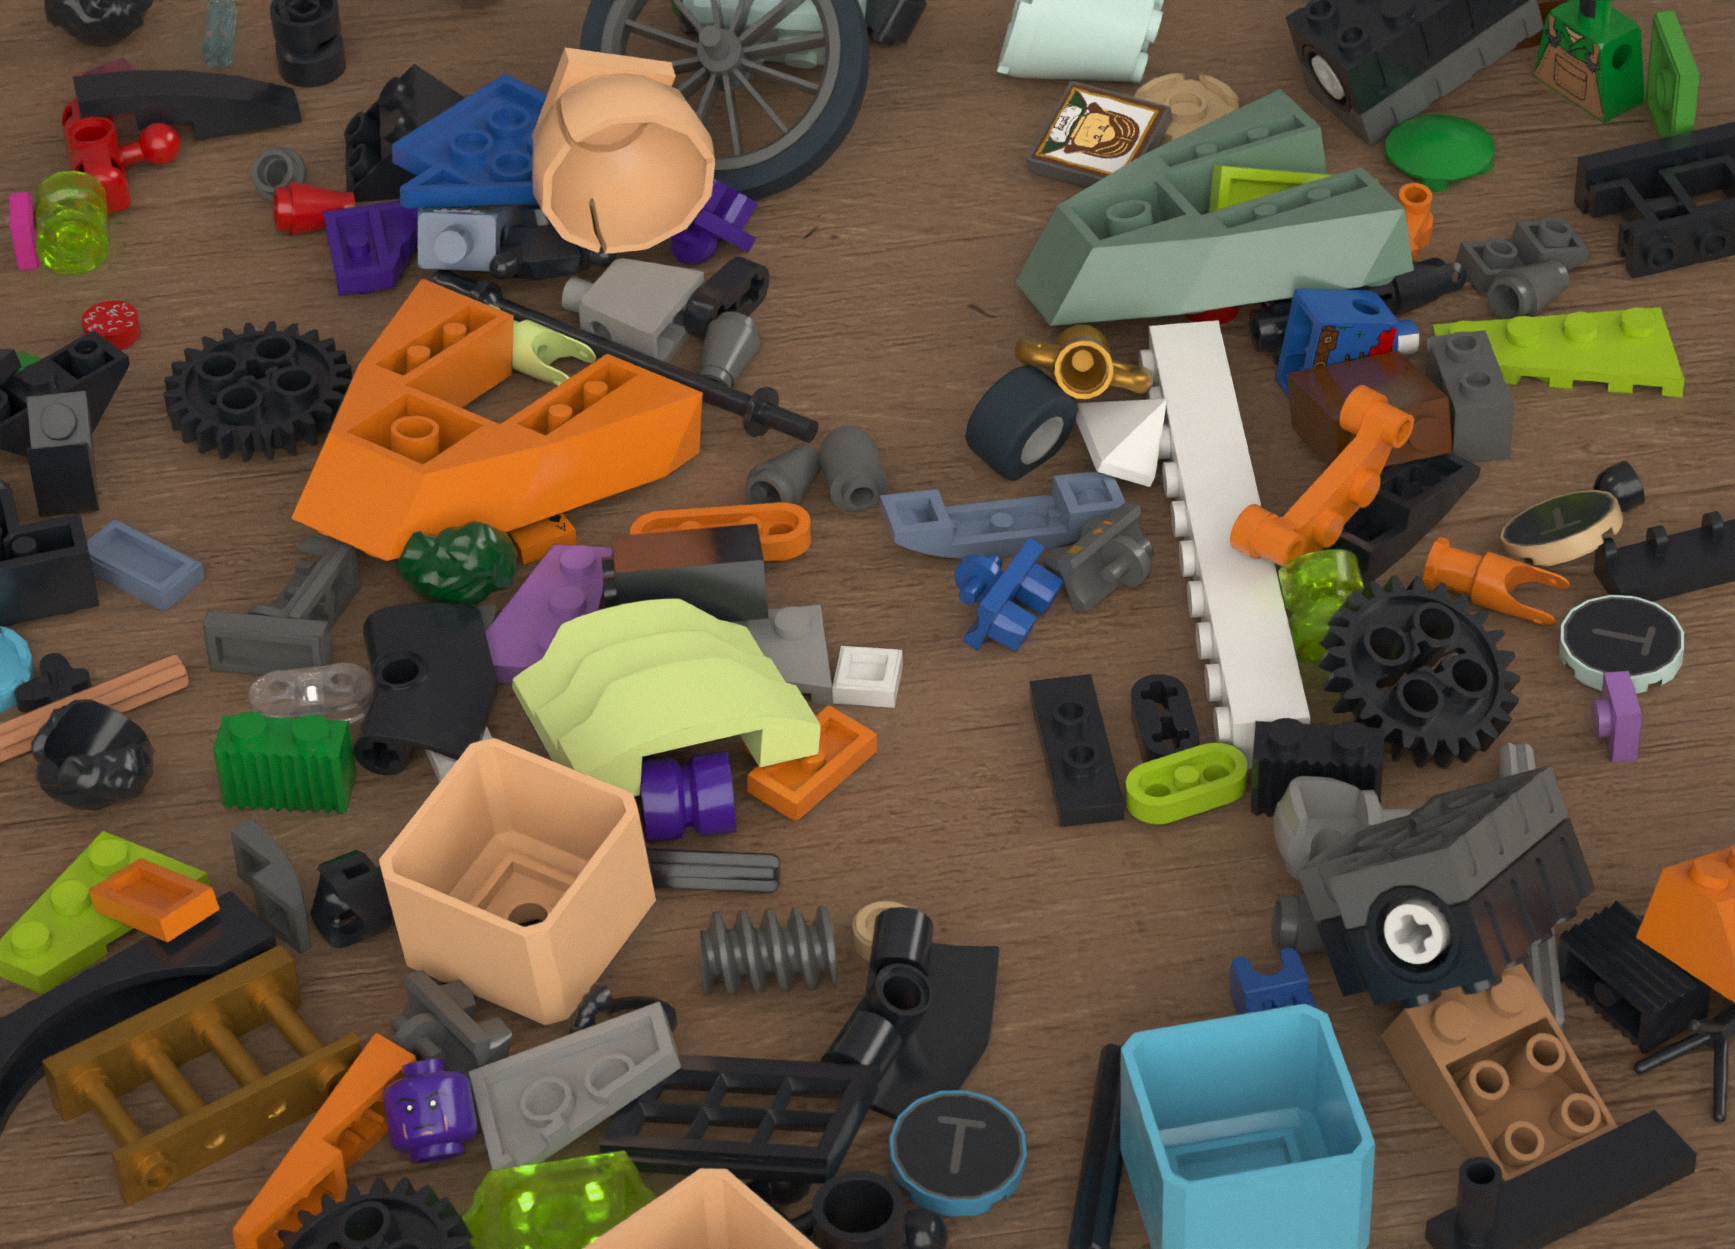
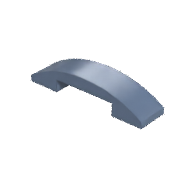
(1002, 526)

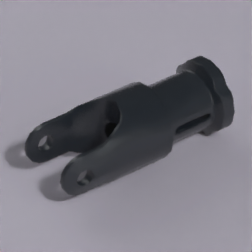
(1419, 286)

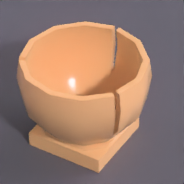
(624, 147)

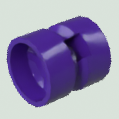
(687, 796)

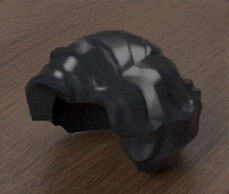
(97, 21)
(92, 756)

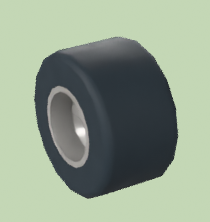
(1021, 422)

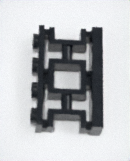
(1671, 173)

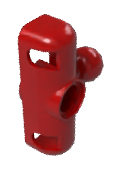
(95, 150)

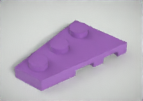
(558, 590)

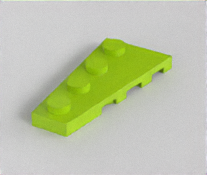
(1583, 346)

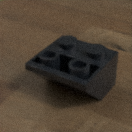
(369, 136)

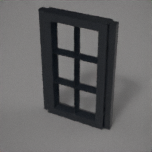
(756, 1159)

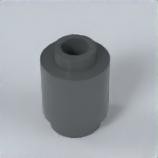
(853, 469)

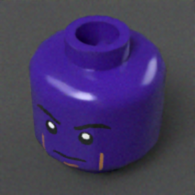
(430, 1112)

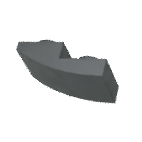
(1529, 244)

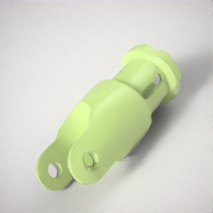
(539, 346)

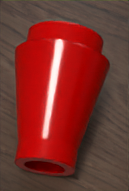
(301, 207)

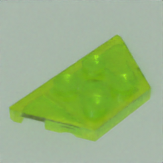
(555, 1203)

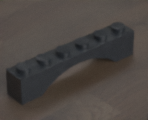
(121, 989)

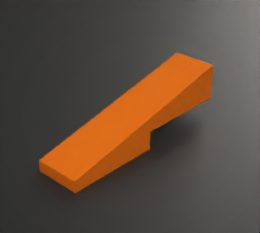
(333, 1140)

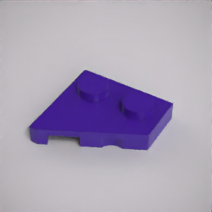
(370, 245)

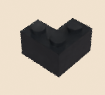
(42, 566)

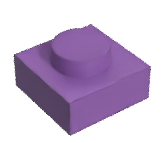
(1618, 716)

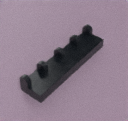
(1670, 563)

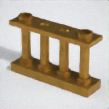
(178, 1031)

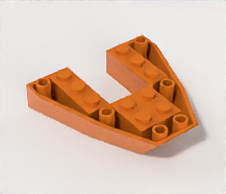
(418, 461)

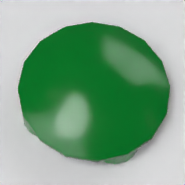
(1440, 149)

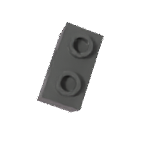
(1477, 394)

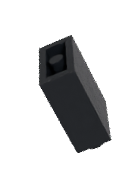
(706, 567)

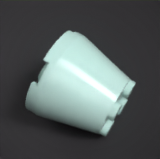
(1080, 39)

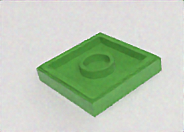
(1671, 78)

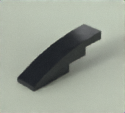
(209, 100)
(1405, 509)

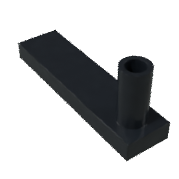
(1563, 1191)

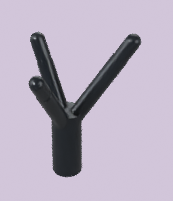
(1716, 1035)

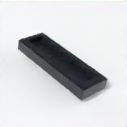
(1076, 750)

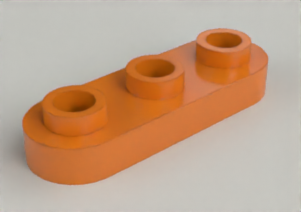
(781, 525)

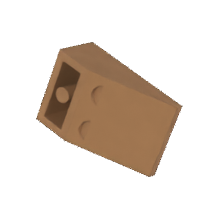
(1499, 1074)

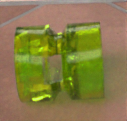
(71, 222)
(1314, 590)

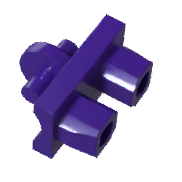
(721, 216)

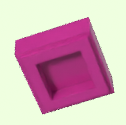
(23, 230)

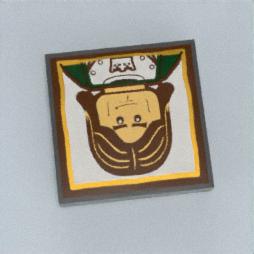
(1096, 134)

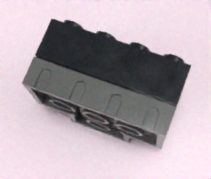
(1395, 57)
(1448, 890)

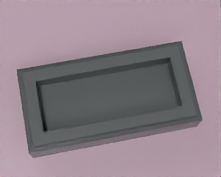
(264, 643)

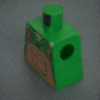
(1592, 57)

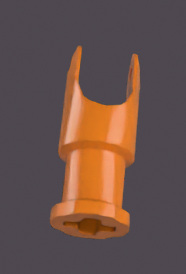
(1487, 579)

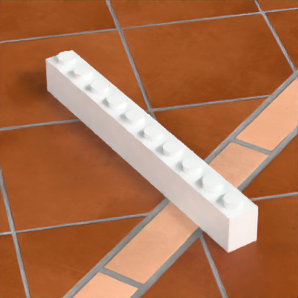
(1213, 481)

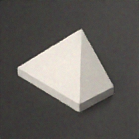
(1123, 437)

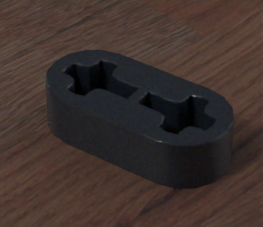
(734, 288)
(1154, 727)

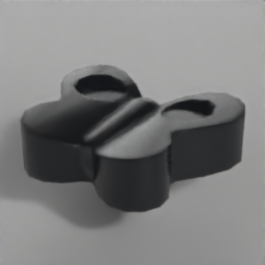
(54, 683)

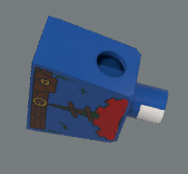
(1339, 328)

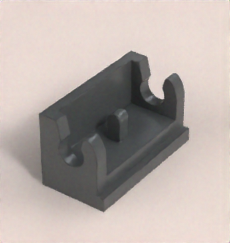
(318, 588)

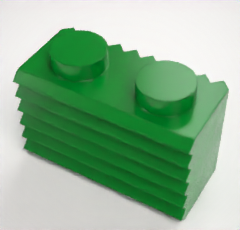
(285, 762)

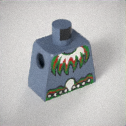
(463, 235)

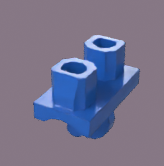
(995, 590)

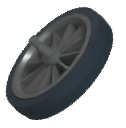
(729, 63)

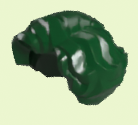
(458, 563)

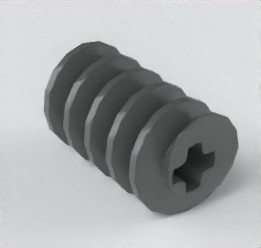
(768, 950)

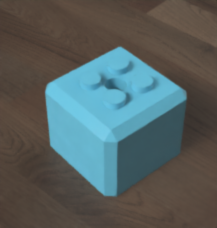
(1246, 1134)

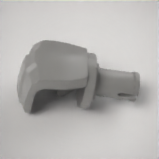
(1319, 813)

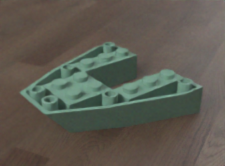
(1153, 250)

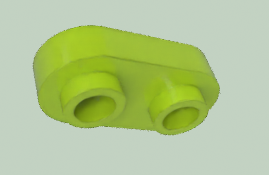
(1186, 783)

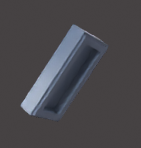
(142, 565)

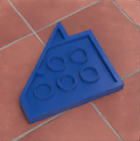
(474, 150)

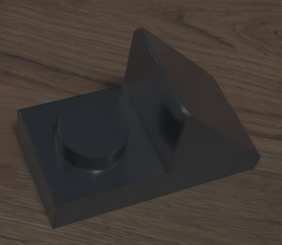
(62, 453)

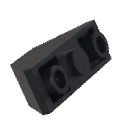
(83, 365)

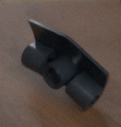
(428, 681)
(938, 1013)

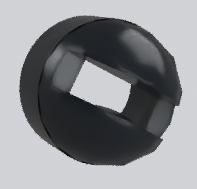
(1622, 484)

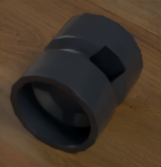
(308, 41)

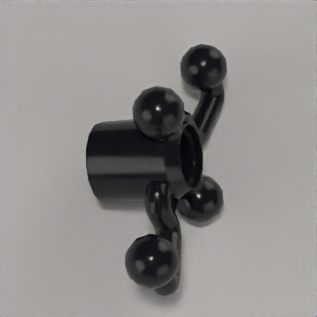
(856, 1213)

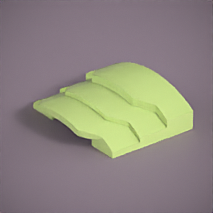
(658, 682)

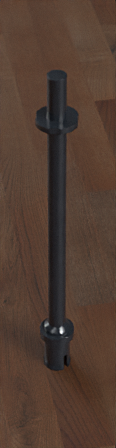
(759, 411)

